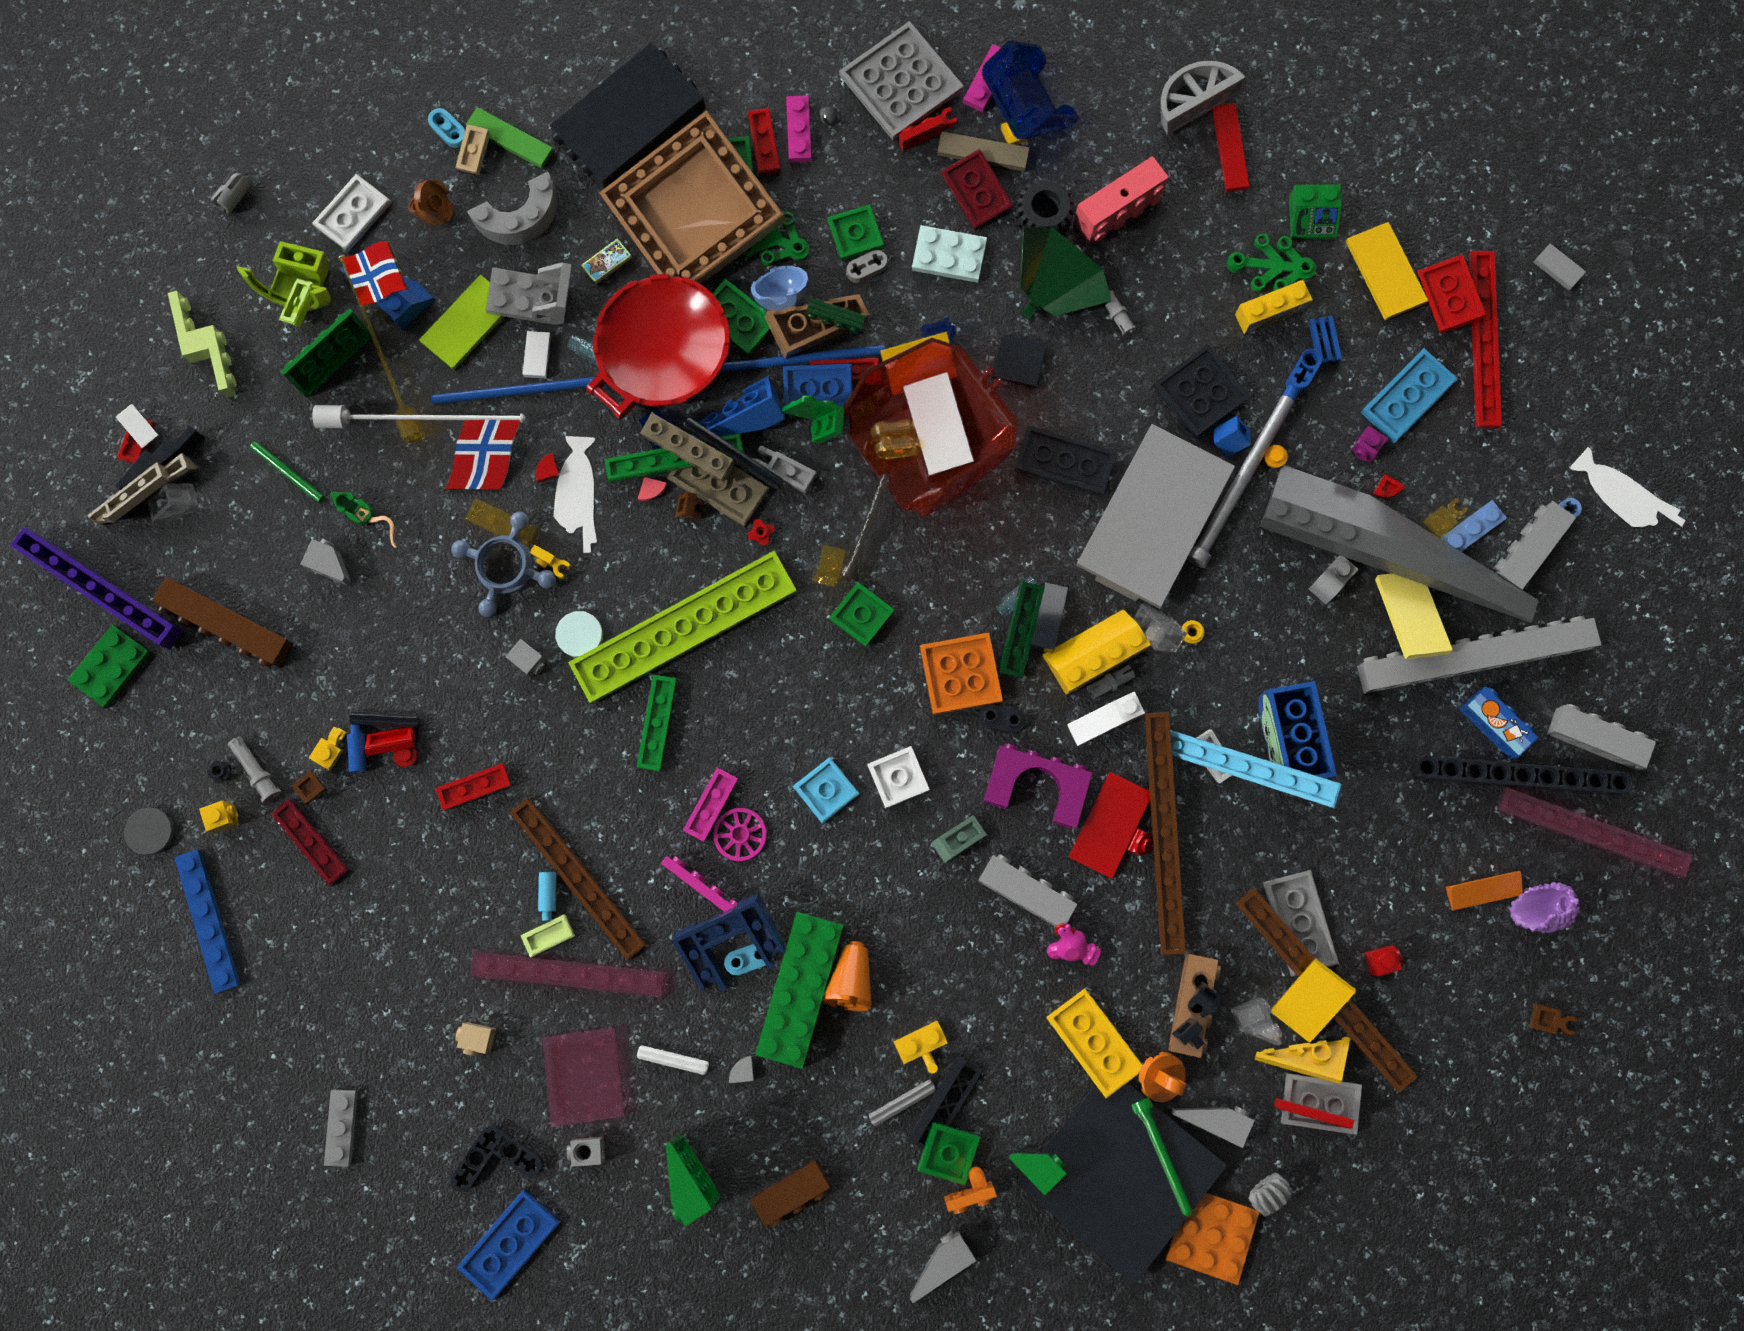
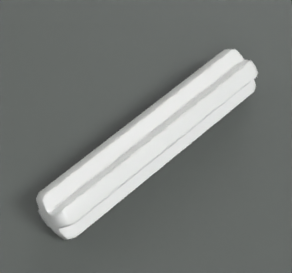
(672, 1060)

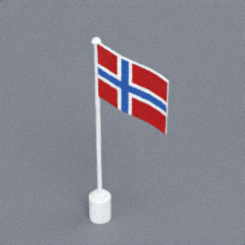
(480, 452)

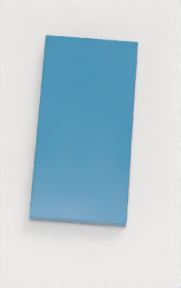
(1409, 395)

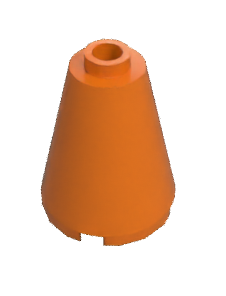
(850, 980)

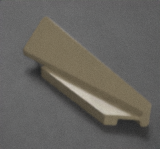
(142, 488)

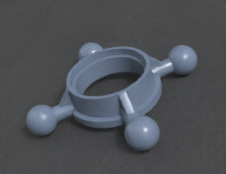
(546, 578)

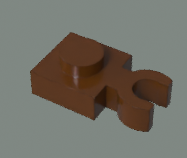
(1549, 1020)

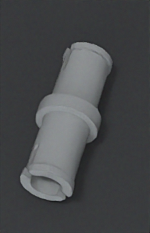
(1119, 315)

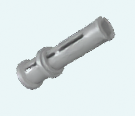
(259, 778)

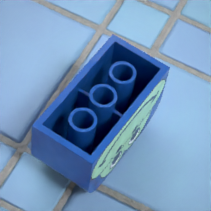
(1296, 729)

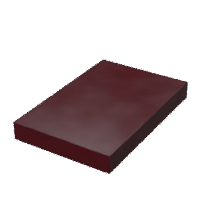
(977, 189)

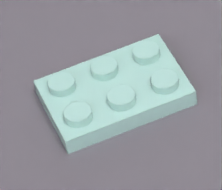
(949, 253)

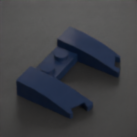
(748, 915)

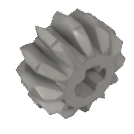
(1270, 1194)

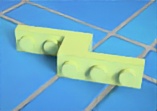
(202, 344)

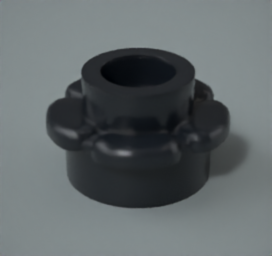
(223, 775)

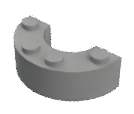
(524, 223)

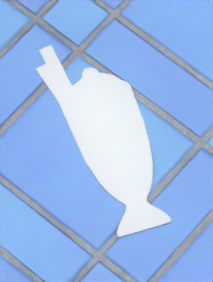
(576, 492)
(1625, 495)

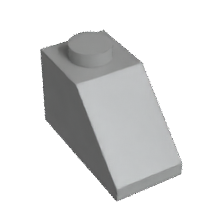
(326, 560)

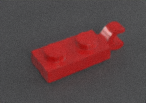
(926, 130)

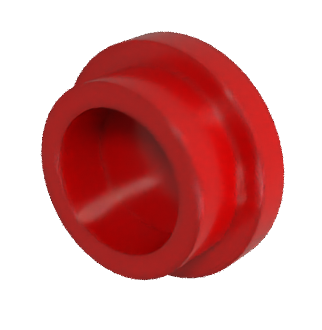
(405, 757)

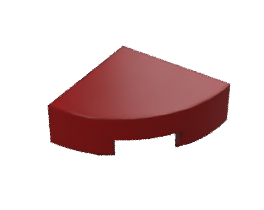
(547, 469)
(1387, 488)

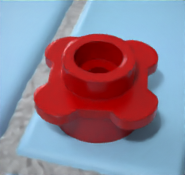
(763, 538)

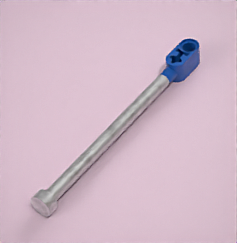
(1200, 554)

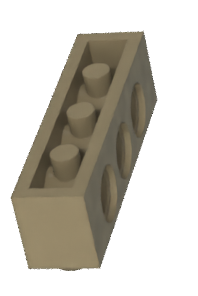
(687, 447)

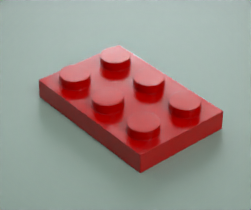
(1451, 294)

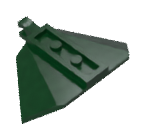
(1058, 274)

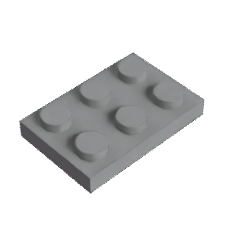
(1322, 1095)

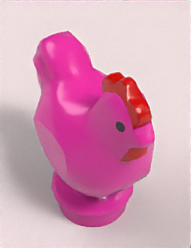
(1073, 946)

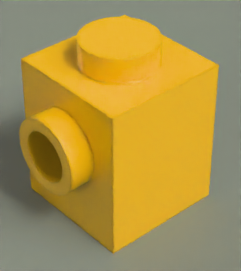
(219, 817)

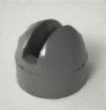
(828, 115)

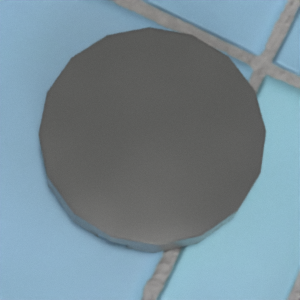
(148, 831)

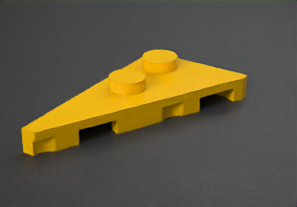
(1318, 1060)

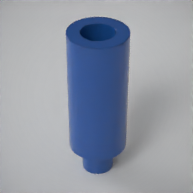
(356, 750)

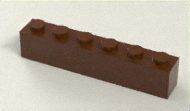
(222, 622)

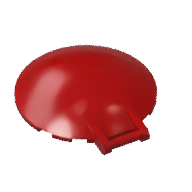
(659, 343)

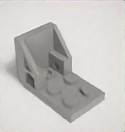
(529, 295)

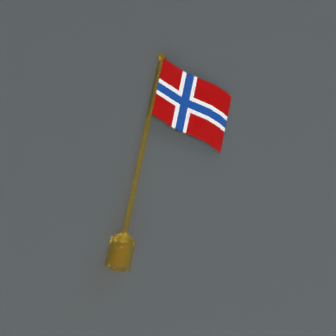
(374, 277)

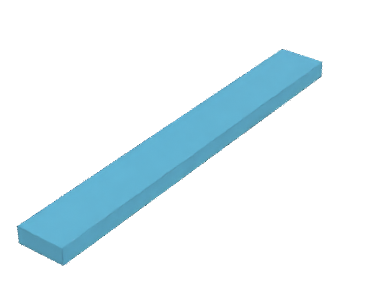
(1256, 769)

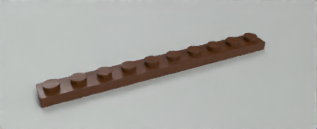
(1164, 833)
(1349, 1016)

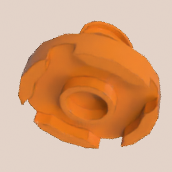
(1162, 1077)

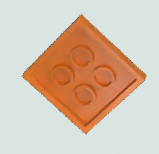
(961, 673)
(1214, 1238)

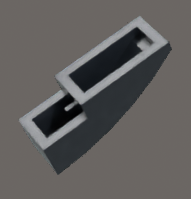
(1049, 618)

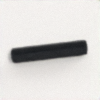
(384, 719)

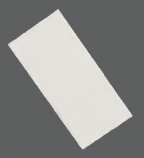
(136, 425)

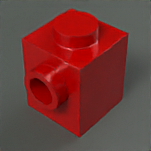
(1383, 960)

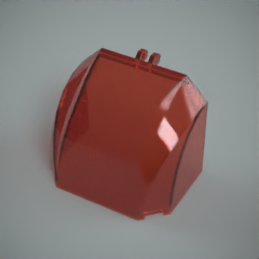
(985, 416)

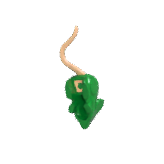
(359, 511)

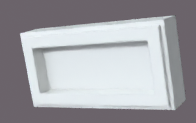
(536, 354)

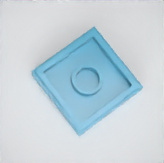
(826, 790)

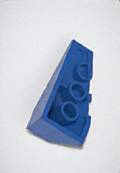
(751, 412)

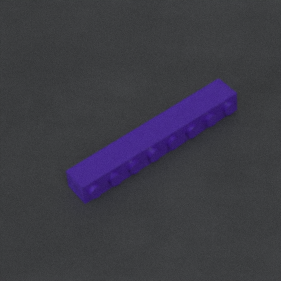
(96, 588)

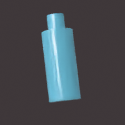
(547, 894)

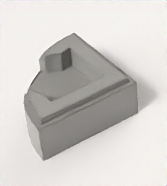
(742, 1071)

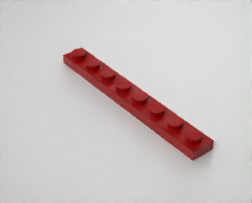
(1485, 343)

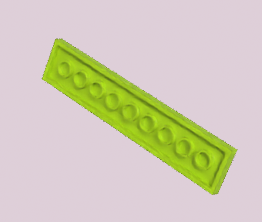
(682, 627)

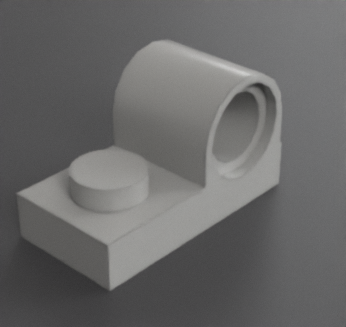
(1333, 579)

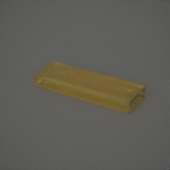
(496, 521)

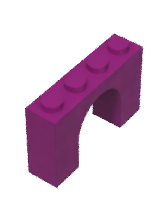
(1071, 782)

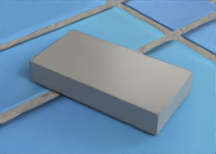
(1559, 266)

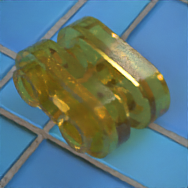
(895, 439)

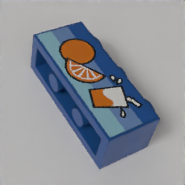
(1499, 722)

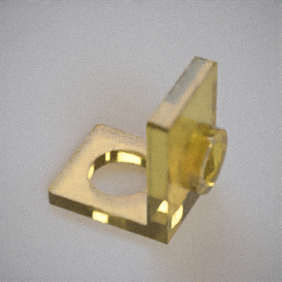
(829, 565)

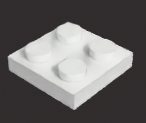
(898, 777)

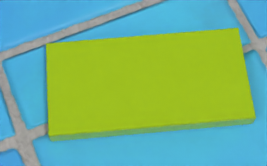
(462, 325)

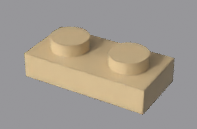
(473, 149)

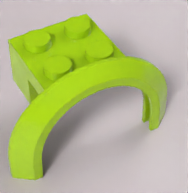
(293, 263)

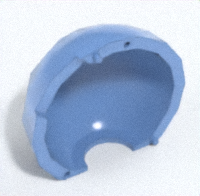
(781, 288)

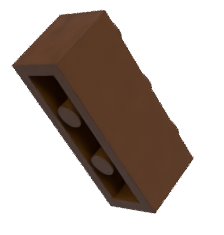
(791, 1194)

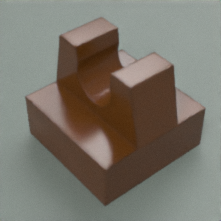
(686, 506)
(309, 787)

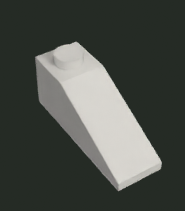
(1106, 719)

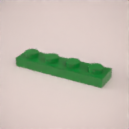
(656, 723)

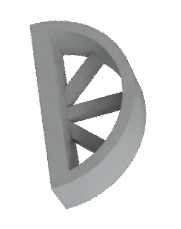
(1232, 84)

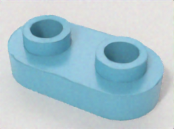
(448, 129)
(747, 958)

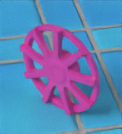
(740, 834)

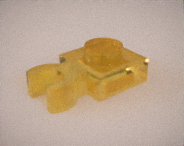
(1443, 519)

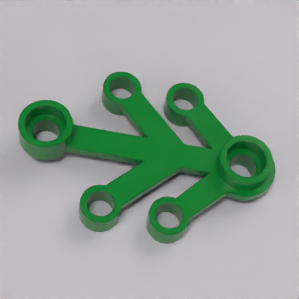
(774, 238)
(1275, 264)

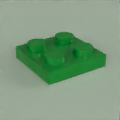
(855, 232)
(861, 614)
(948, 1153)

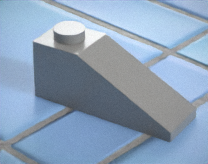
(1223, 1122)
(947, 1260)

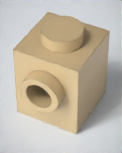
(475, 1038)

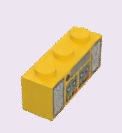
(1273, 307)

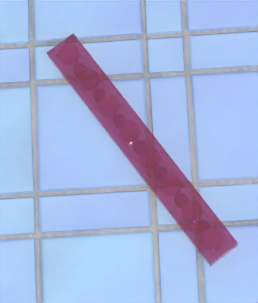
(1594, 833)
(567, 974)

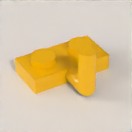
(920, 1044)

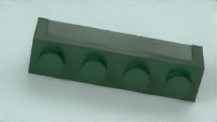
(835, 315)

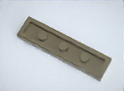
(995, 152)

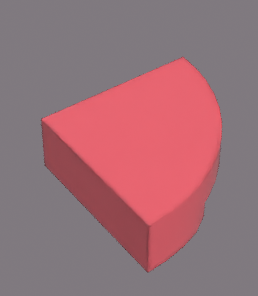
(651, 489)

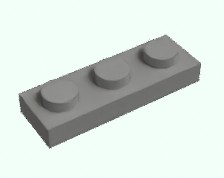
(340, 1128)

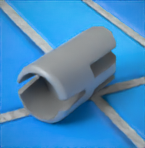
(231, 191)

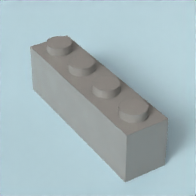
(1535, 544)
(1601, 737)
(1027, 892)

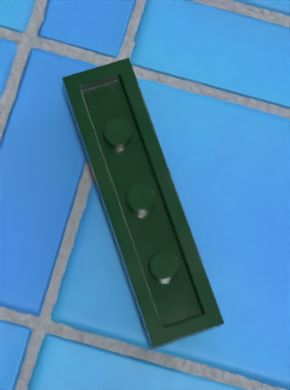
(1021, 629)

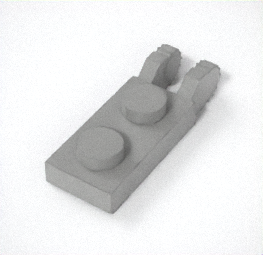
(789, 470)

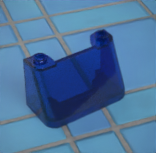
(1020, 93)

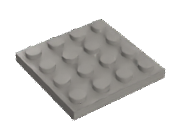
(901, 80)

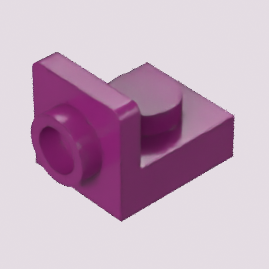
(1369, 444)

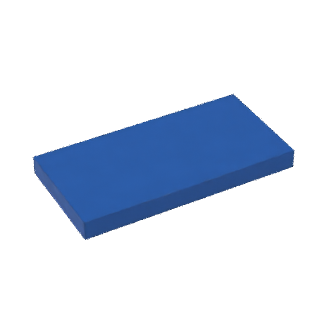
(508, 1244)

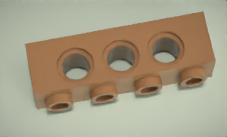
(1193, 966)

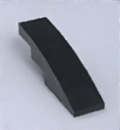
(163, 455)

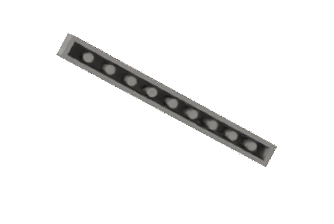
(1481, 655)

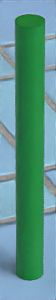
(286, 471)

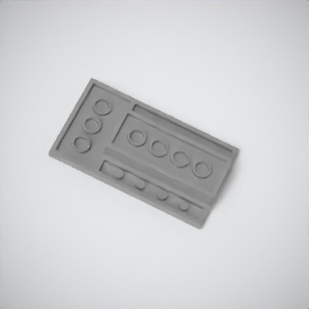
(1155, 517)

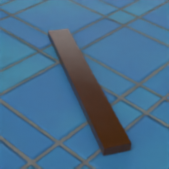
(578, 879)

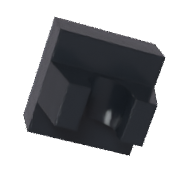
(1206, 998)
(1189, 1033)

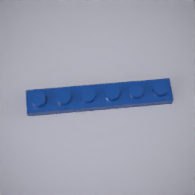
(207, 921)

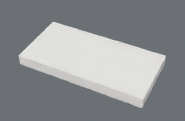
(938, 423)

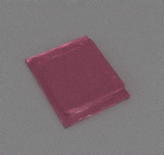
(583, 1077)

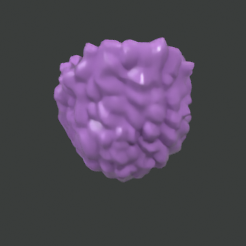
(1546, 908)

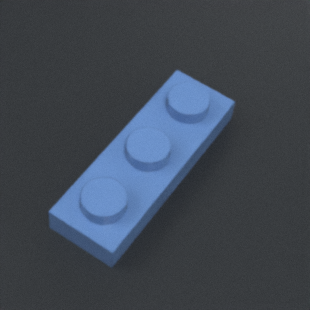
(1474, 526)

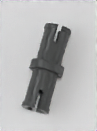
(1110, 682)

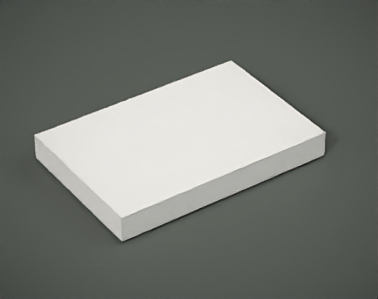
(352, 213)

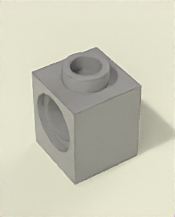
(526, 658)
(596, 1146)

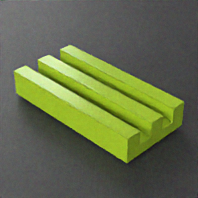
(297, 303)

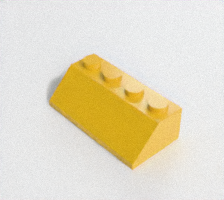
(1096, 651)

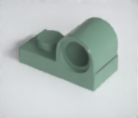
(958, 839)

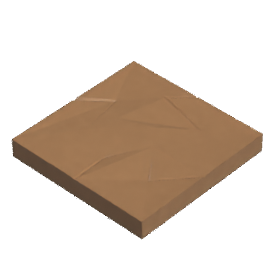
(693, 203)

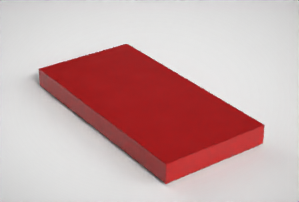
(1110, 825)

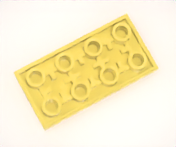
(1413, 617)

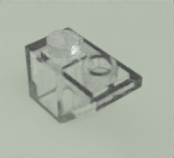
(1159, 629)
(1255, 1020)

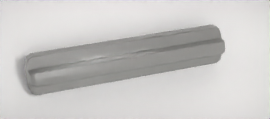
(902, 1102)

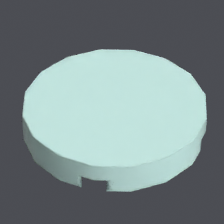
(578, 633)

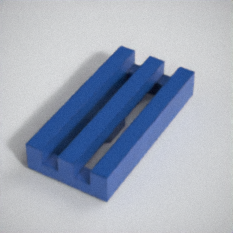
(1333, 338)

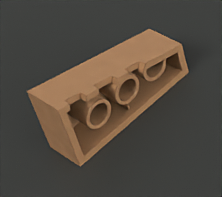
(797, 332)

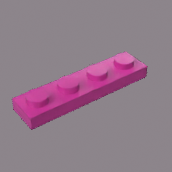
(696, 880)

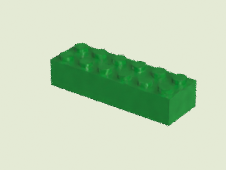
(799, 990)

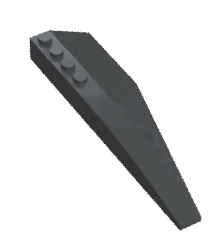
(1382, 538)

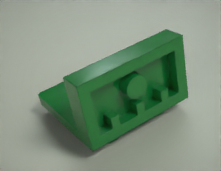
(826, 417)

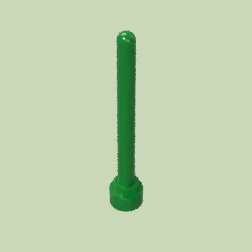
(1144, 1111)

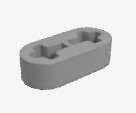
(863, 262)

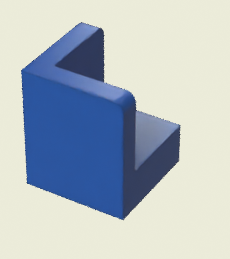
(1232, 436)

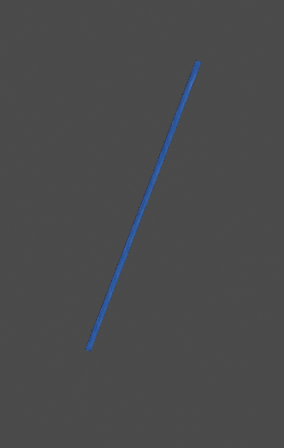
(583, 382)

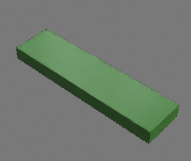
(512, 138)

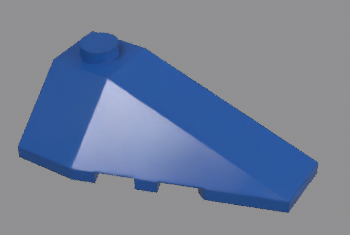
(406, 304)

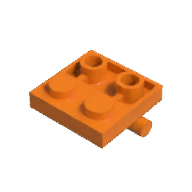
(979, 1193)

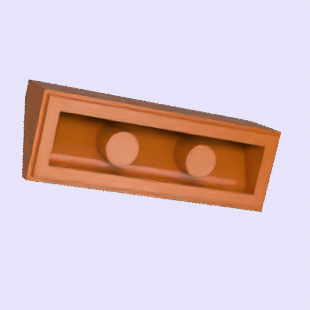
(1485, 890)

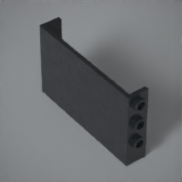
(628, 116)

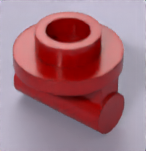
(1140, 843)

